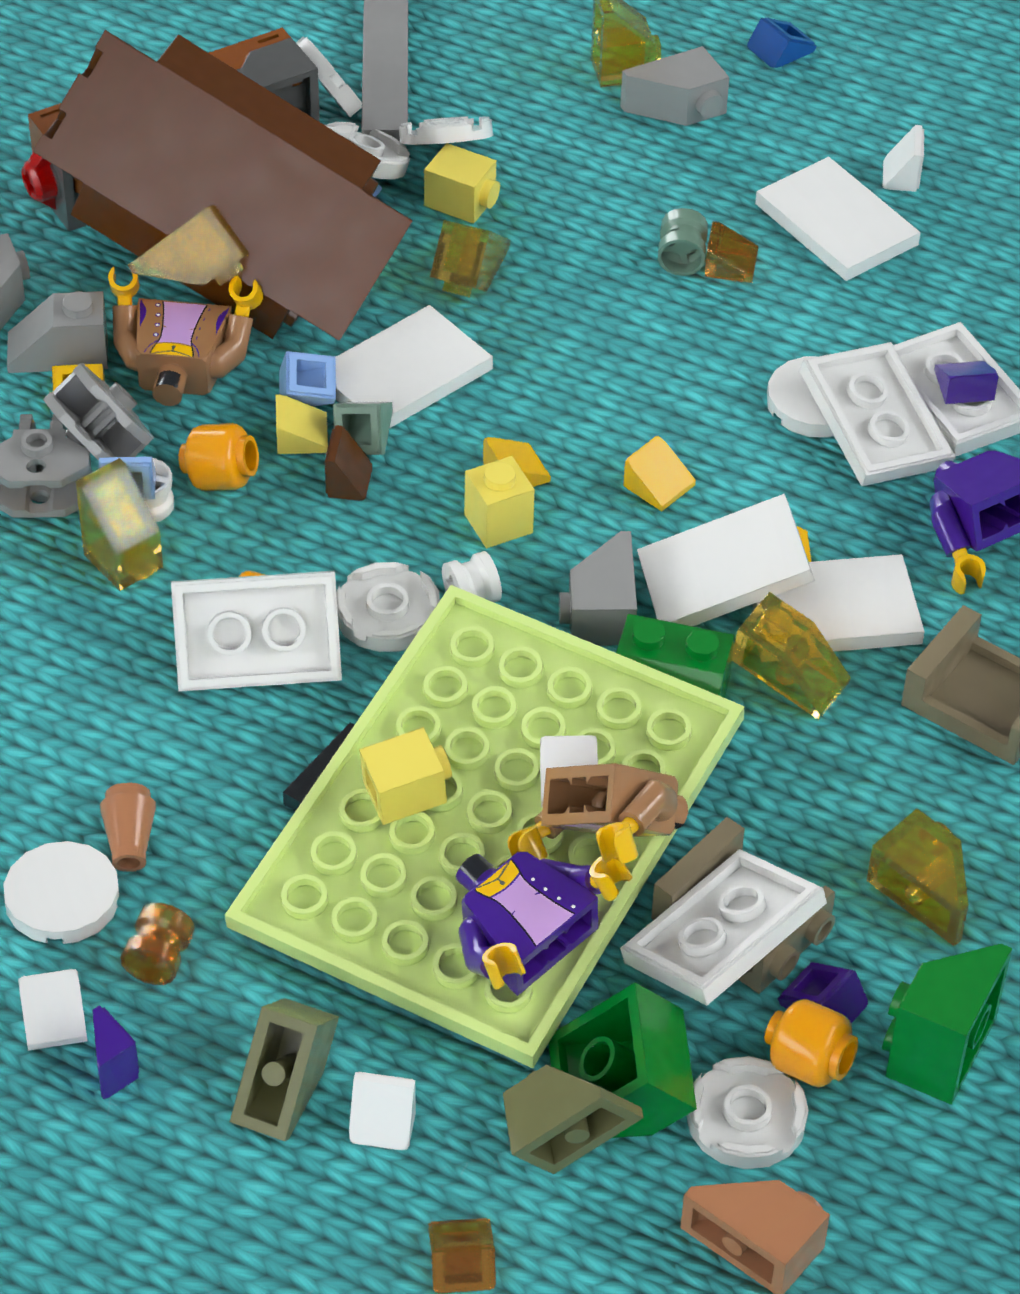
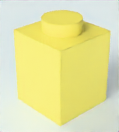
(460, 183)
(499, 502)
(405, 775)

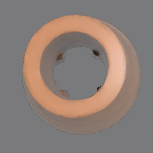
(128, 822)

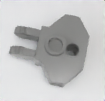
(98, 415)
(41, 468)

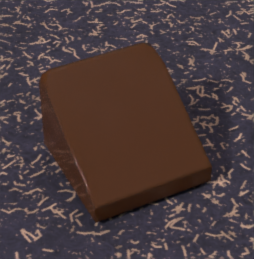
(346, 467)

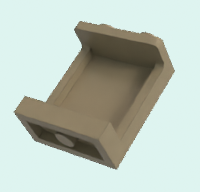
(968, 687)
(705, 858)

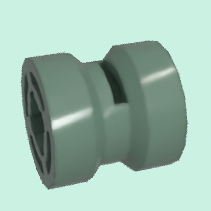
(682, 241)

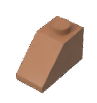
(758, 1228)

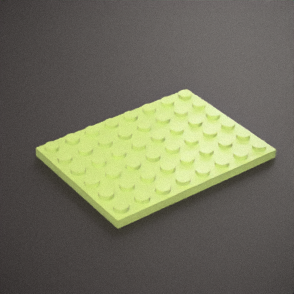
(386, 899)

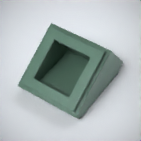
(366, 423)

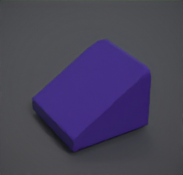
(967, 382)
(829, 987)
(114, 1053)

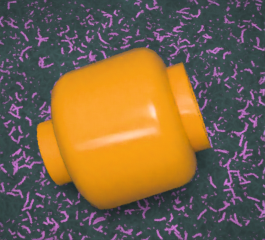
(219, 457)
(811, 1043)

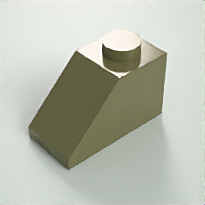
(283, 1067)
(562, 1118)

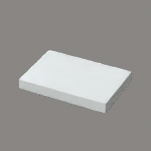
(837, 218)
(410, 364)
(876, 413)
(962, 424)
(726, 564)
(860, 603)
(256, 630)
(723, 926)

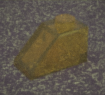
(620, 40)
(195, 252)
(467, 258)
(118, 526)
(790, 656)
(923, 873)

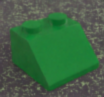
(680, 651)
(944, 1020)
(634, 1050)

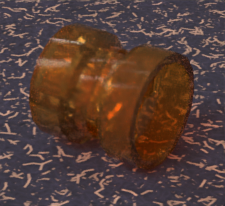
(155, 950)

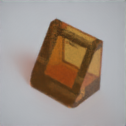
(730, 255)
(462, 1255)

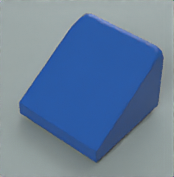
(779, 42)

